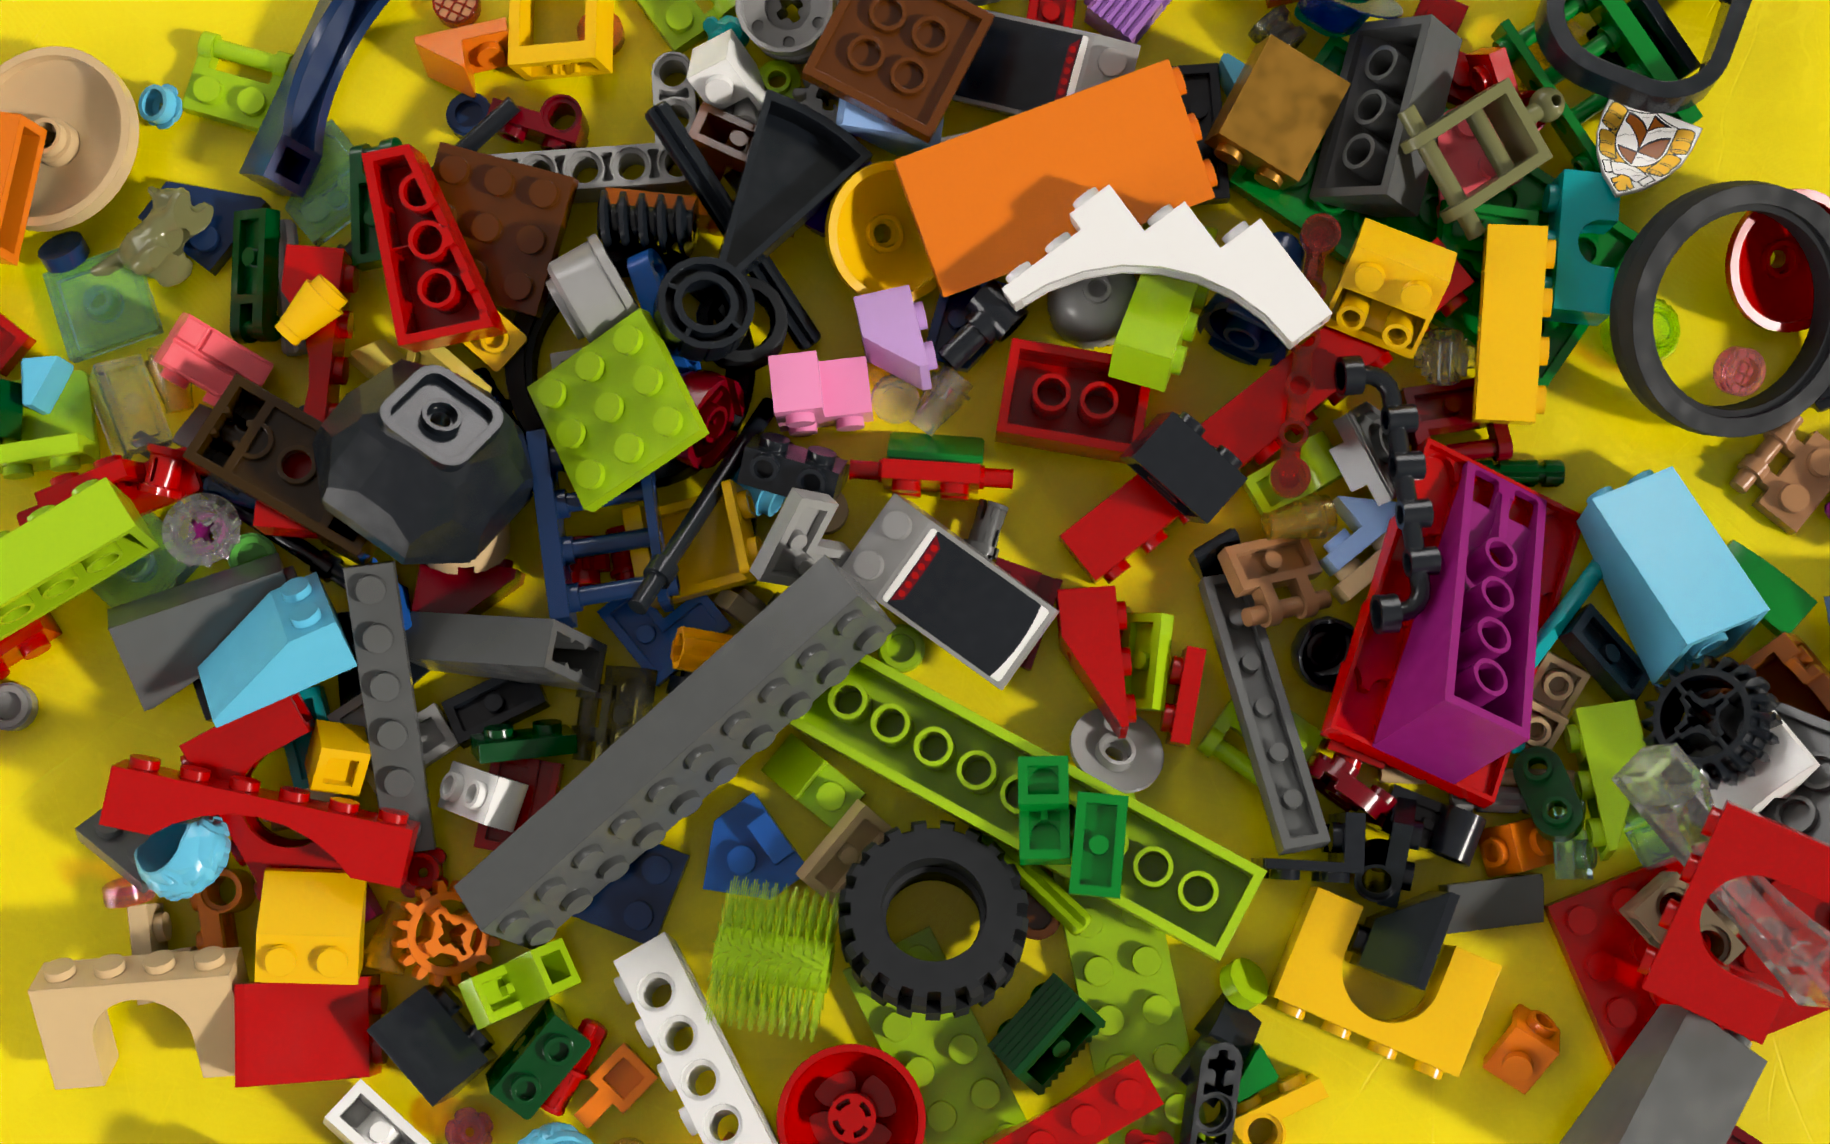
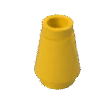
(311, 309)

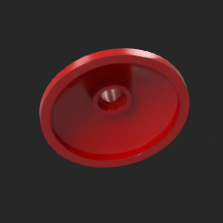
(1765, 293)

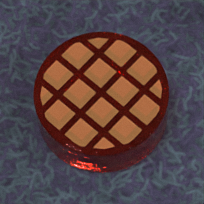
(457, 12)

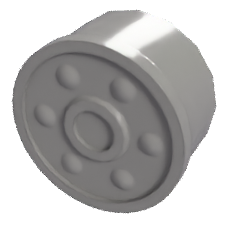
(589, 290)

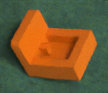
(1514, 848)
(1524, 1049)

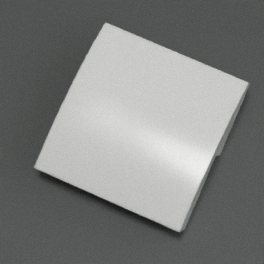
(1779, 778)

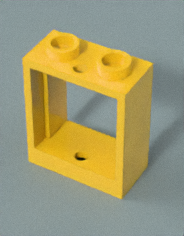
(561, 59)

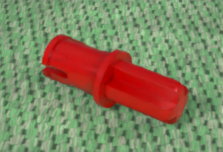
(563, 1093)

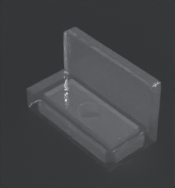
(128, 406)

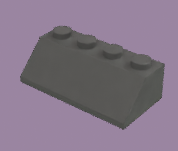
(1388, 70)

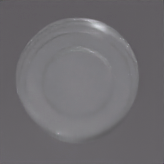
(894, 399)

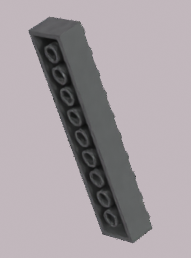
(675, 756)

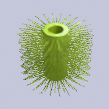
(773, 958)

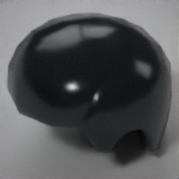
(1320, 650)

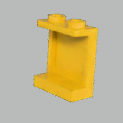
(720, 551)

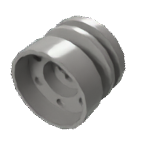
(776, 34)

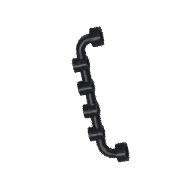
(1410, 513)

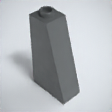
(178, 628)
(507, 649)

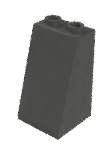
(1672, 1085)

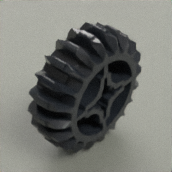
(1745, 702)

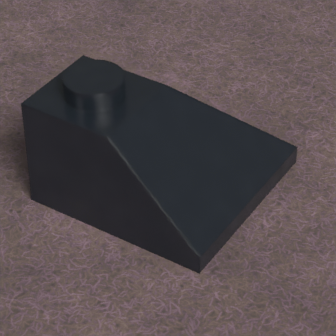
(1405, 940)

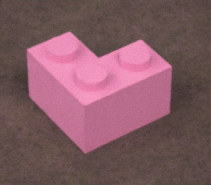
(819, 393)

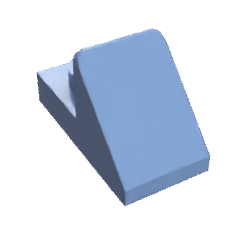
(1367, 523)

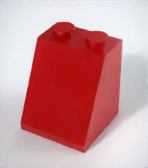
(307, 1031)

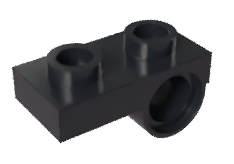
(1446, 828)
(1392, 857)

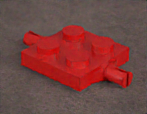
(911, 477)

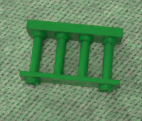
(1617, 32)

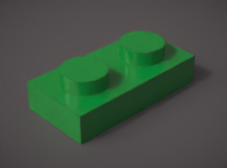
(1098, 845)

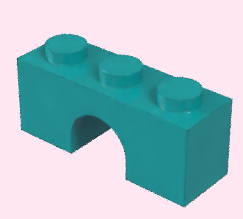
(1579, 205)

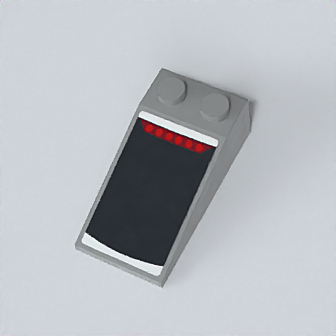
(1038, 62)
(949, 591)

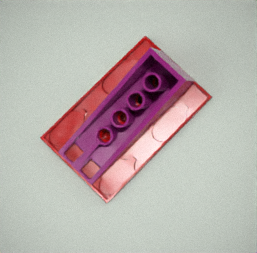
(1459, 677)

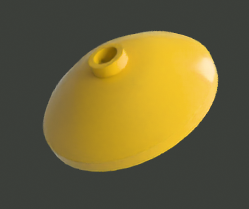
(863, 264)

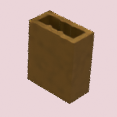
(1276, 114)

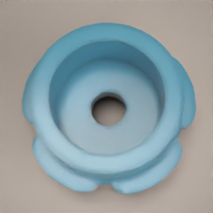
(160, 105)

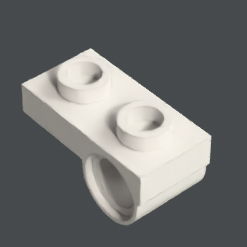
(482, 796)

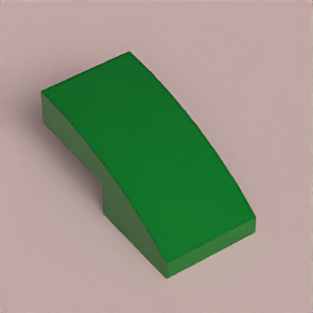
(1783, 596)
(1044, 810)

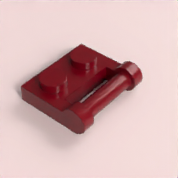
(1449, 411)

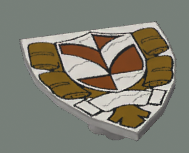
(1640, 147)

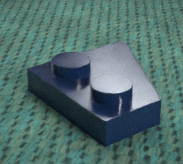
(640, 898)

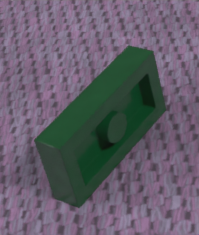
(504, 743)

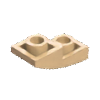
(1554, 694)

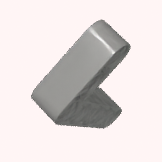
(614, 160)

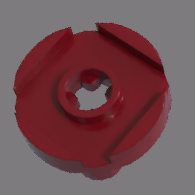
(1338, 783)

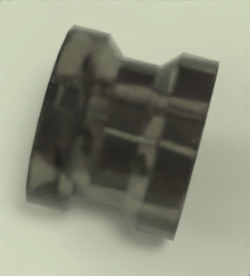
(1278, 24)

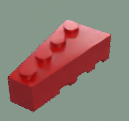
(425, 260)

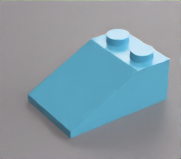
(276, 651)

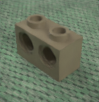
(1644, 915)

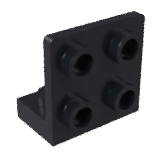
(1344, 852)

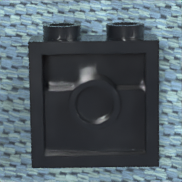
(778, 465)

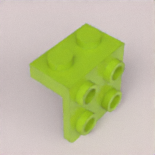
(58, 439)

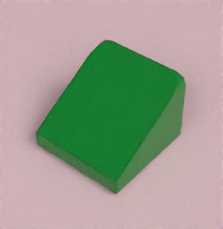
(1256, 1072)

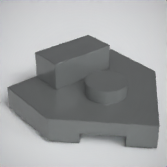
(1364, 452)

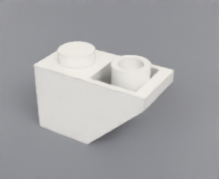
(727, 76)

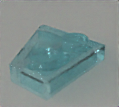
(327, 199)

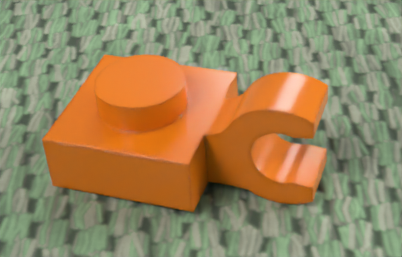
(620, 1082)

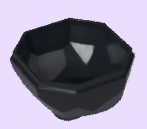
(419, 485)

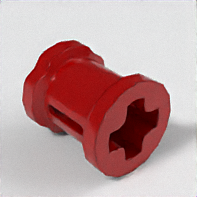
(163, 471)

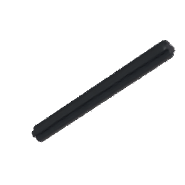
(719, 205)

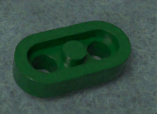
(1548, 791)

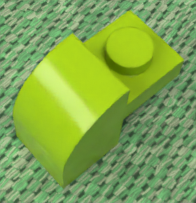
(519, 983)

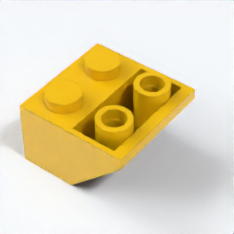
(1390, 288)

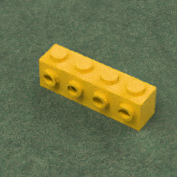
(1511, 324)

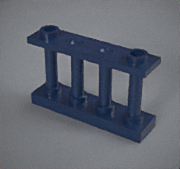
(562, 551)

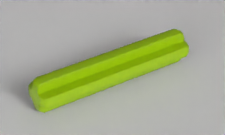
(1047, 892)

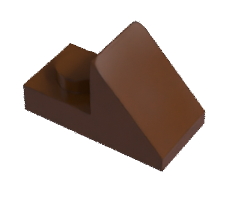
(721, 138)

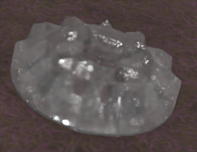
(204, 509)

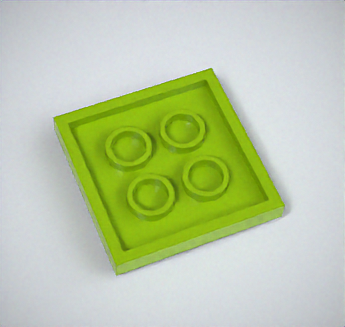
(617, 410)

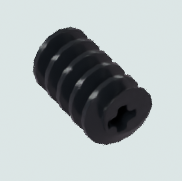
(647, 224)

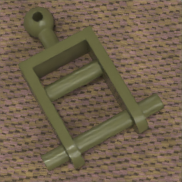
(1515, 129)

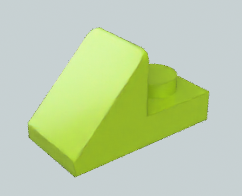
(812, 781)

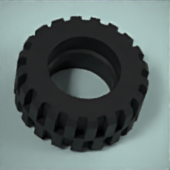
(935, 856)

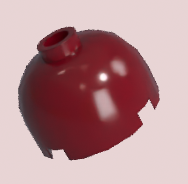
(717, 402)

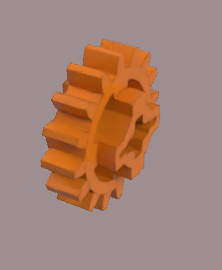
(427, 943)

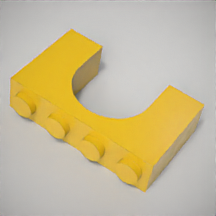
(1433, 1032)

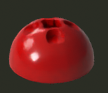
(855, 1075)

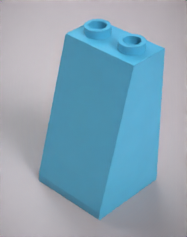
(1668, 572)

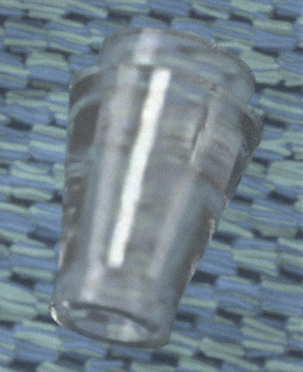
(942, 401)

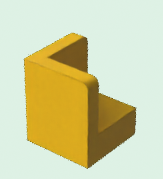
(337, 758)

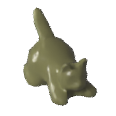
(159, 240)

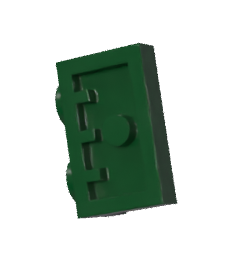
(536, 1061)

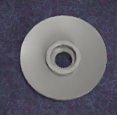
(1137, 755)

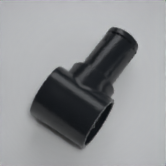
(988, 319)

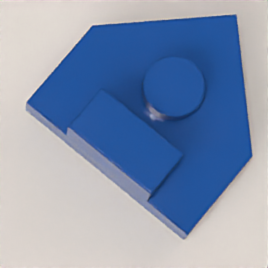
(750, 846)

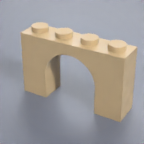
(75, 995)

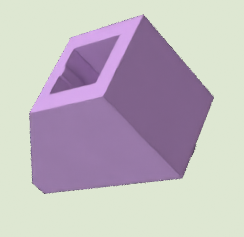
(893, 336)

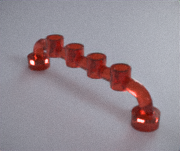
(1291, 474)

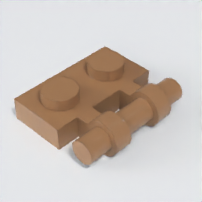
(1799, 484)
(1265, 565)

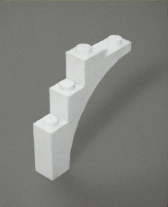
(1110, 241)

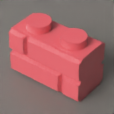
(207, 359)

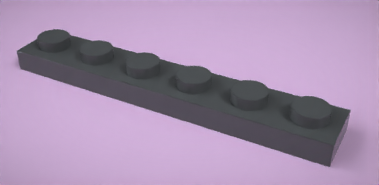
(389, 694)
(1265, 721)

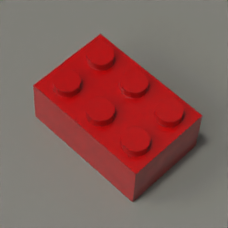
(1067, 403)

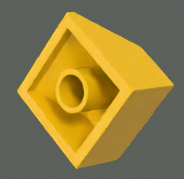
(310, 927)

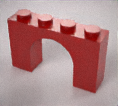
(238, 751)
(1683, 965)

